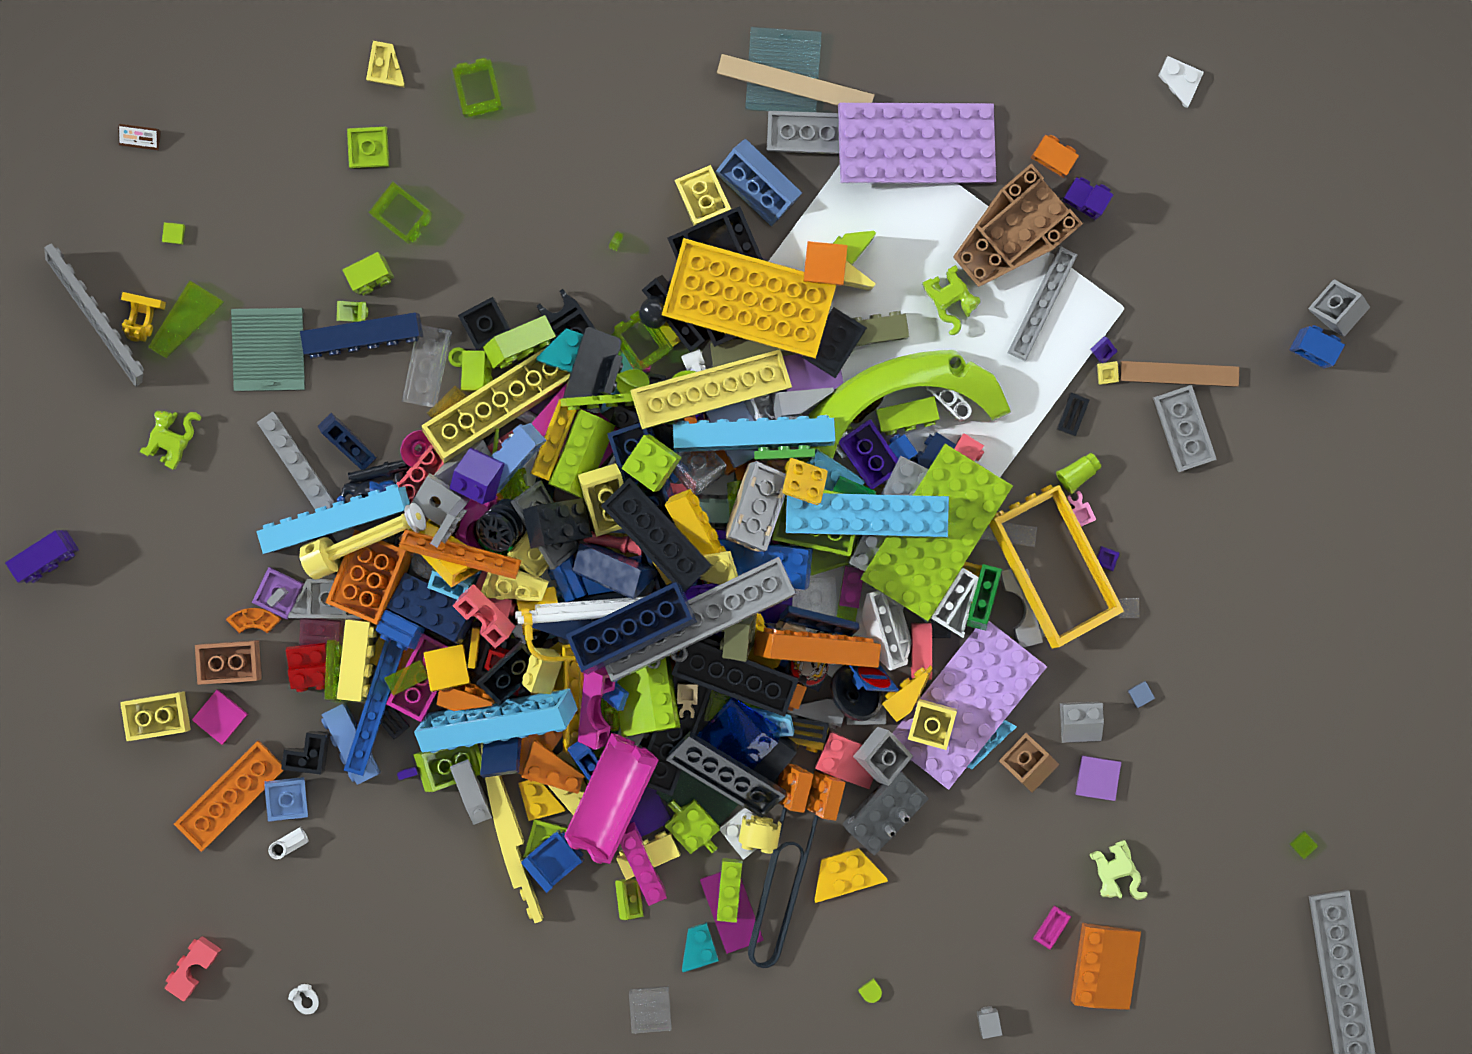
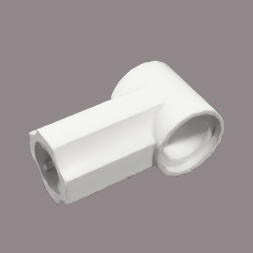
(694, 361)
(289, 843)

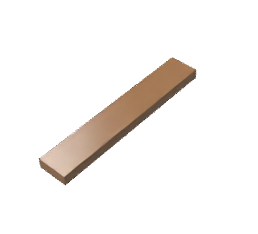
(1179, 373)

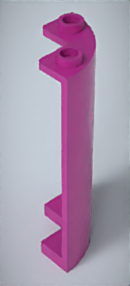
(610, 798)

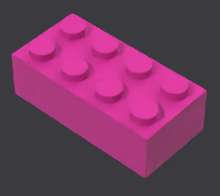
(418, 699)

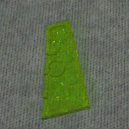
(187, 314)

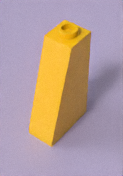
(449, 571)

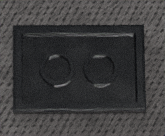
(837, 342)

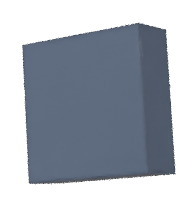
(1141, 694)

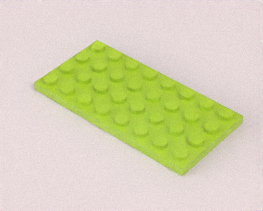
(921, 568)

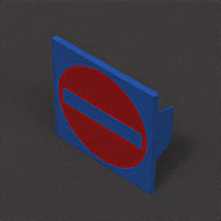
(872, 679)

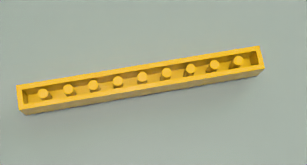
(695, 525)

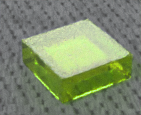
(1303, 844)

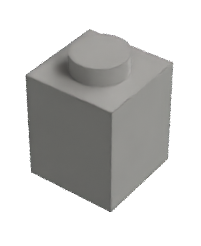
(989, 1022)

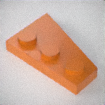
(551, 770)

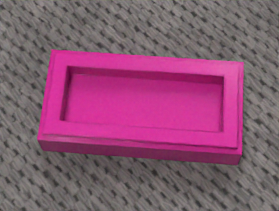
(1052, 927)

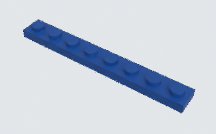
(373, 709)

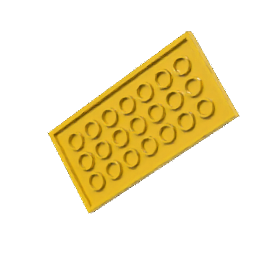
(748, 298)

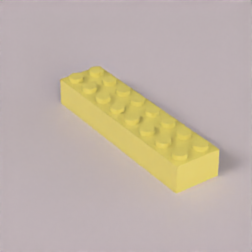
(493, 406)

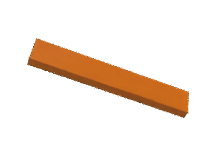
(461, 554)

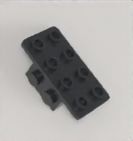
(595, 367)

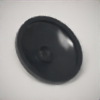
(854, 703)

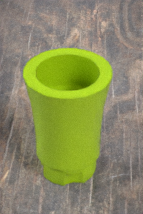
(1078, 472)

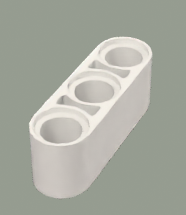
(953, 405)

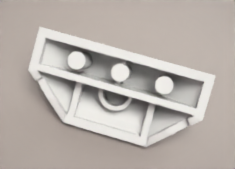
(887, 626)

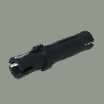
(385, 469)

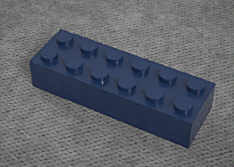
(631, 628)

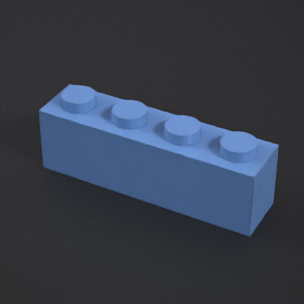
(518, 451)
(343, 730)

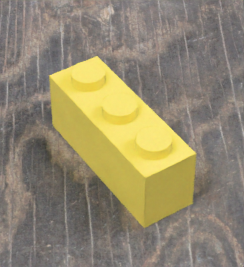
(659, 851)

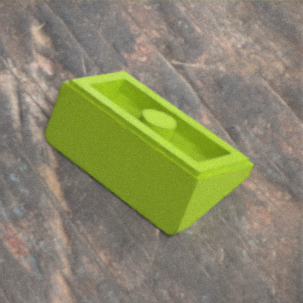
(629, 899)

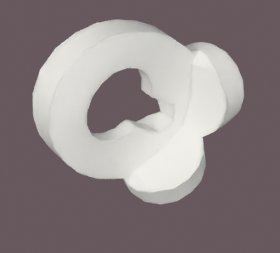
(309, 992)

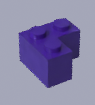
(1088, 199)

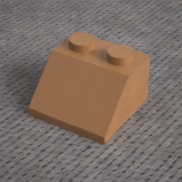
(1029, 762)

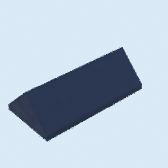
(613, 570)

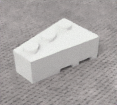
(956, 603)

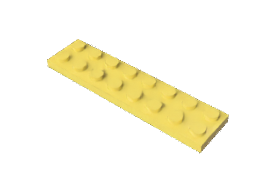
(710, 389)

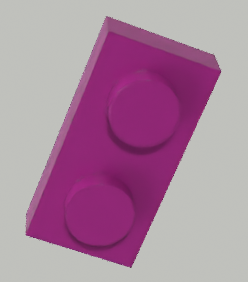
(851, 587)

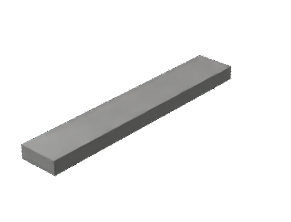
(1042, 303)

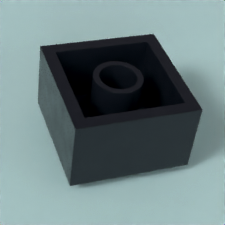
(484, 322)

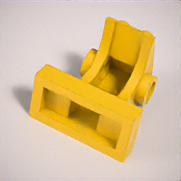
(142, 305)

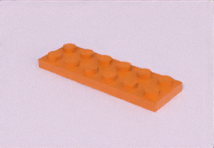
(229, 796)

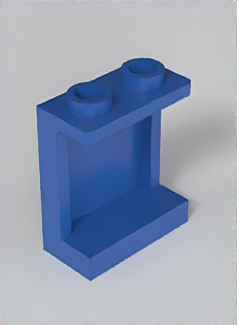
(552, 860)

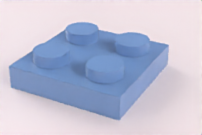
(286, 799)

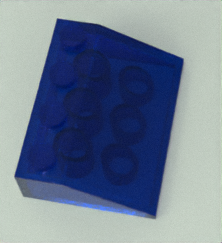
(741, 733)

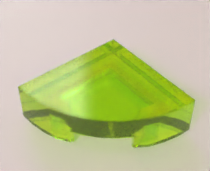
(616, 240)

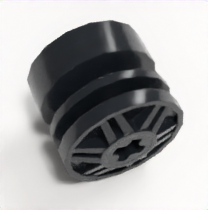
(500, 526)

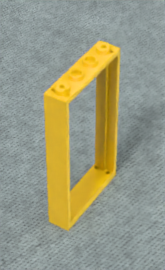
(1086, 550)

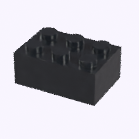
(557, 523)

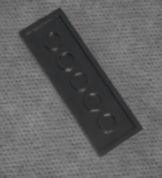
(656, 535)
(725, 775)

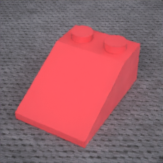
(839, 761)

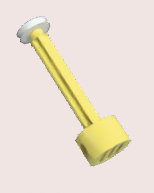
(324, 557)

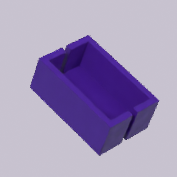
(42, 557)

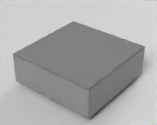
(277, 597)

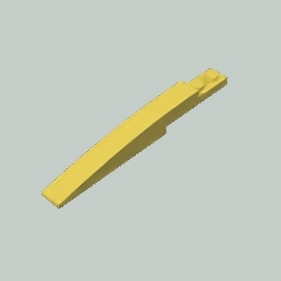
(510, 837)

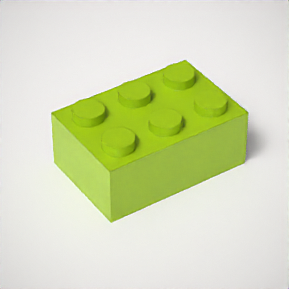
(519, 342)

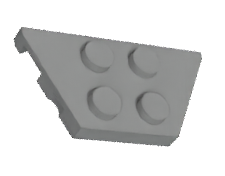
(312, 601)

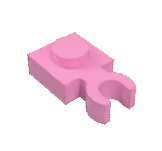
(1082, 511)

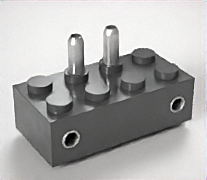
(885, 812)

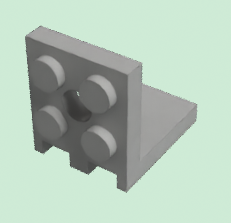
(445, 514)

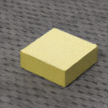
(1108, 373)

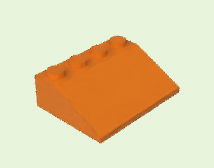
(369, 579)
(1105, 967)

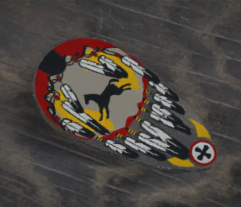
(809, 672)

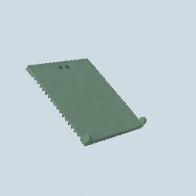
(267, 349)

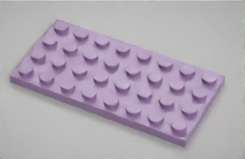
(917, 143)
(984, 686)

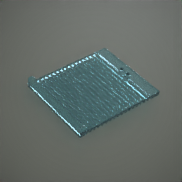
(790, 53)

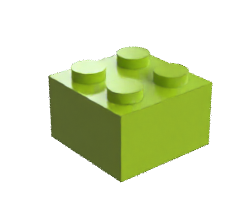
(368, 274)
(651, 463)

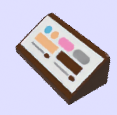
(139, 137)

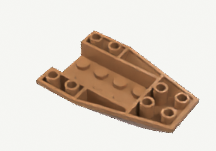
(1016, 228)

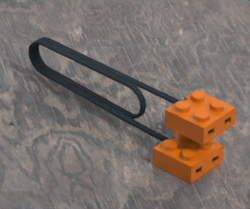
(818, 794)

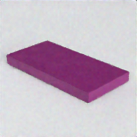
(733, 934)

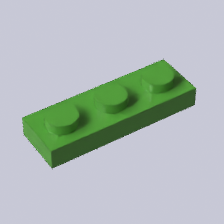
(784, 453)

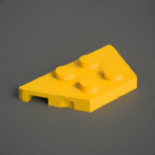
(846, 874)

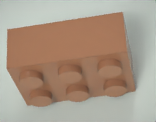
(228, 662)

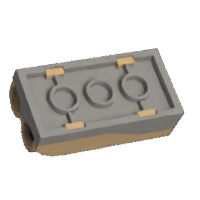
(756, 507)

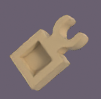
(687, 696)

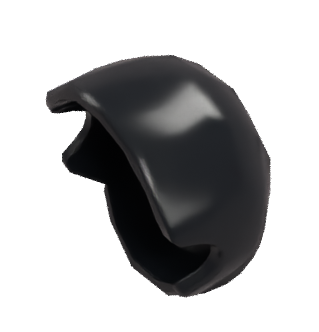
(651, 312)

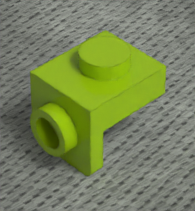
(351, 311)

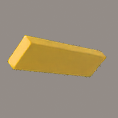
(555, 438)

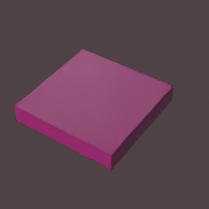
(220, 717)

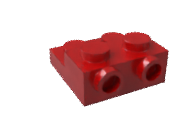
(307, 666)

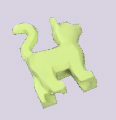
(1117, 868)

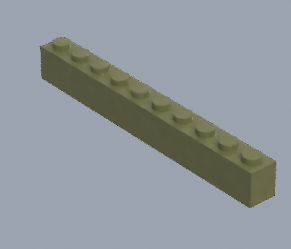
(878, 330)

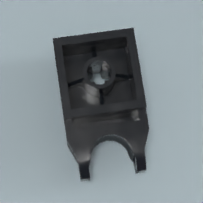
(570, 317)

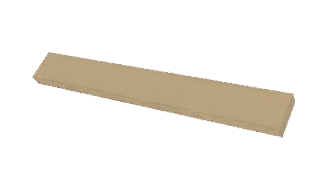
(790, 82)

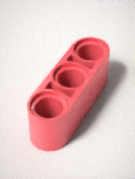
(921, 647)

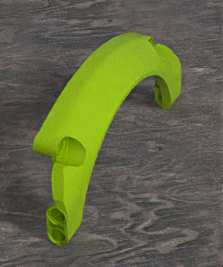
(908, 371)

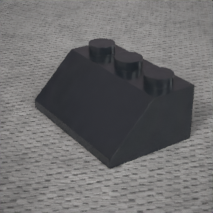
(506, 674)

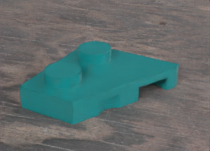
(561, 351)
(699, 948)

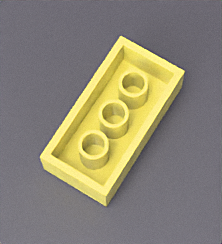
(355, 660)

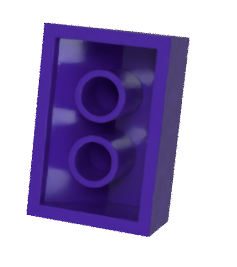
(869, 454)

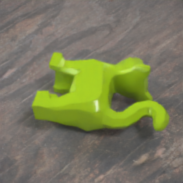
(949, 295)
(168, 440)

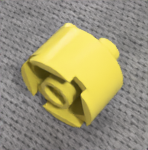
(759, 833)

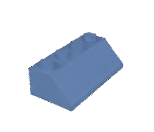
(758, 182)

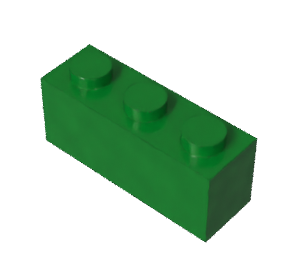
(984, 597)

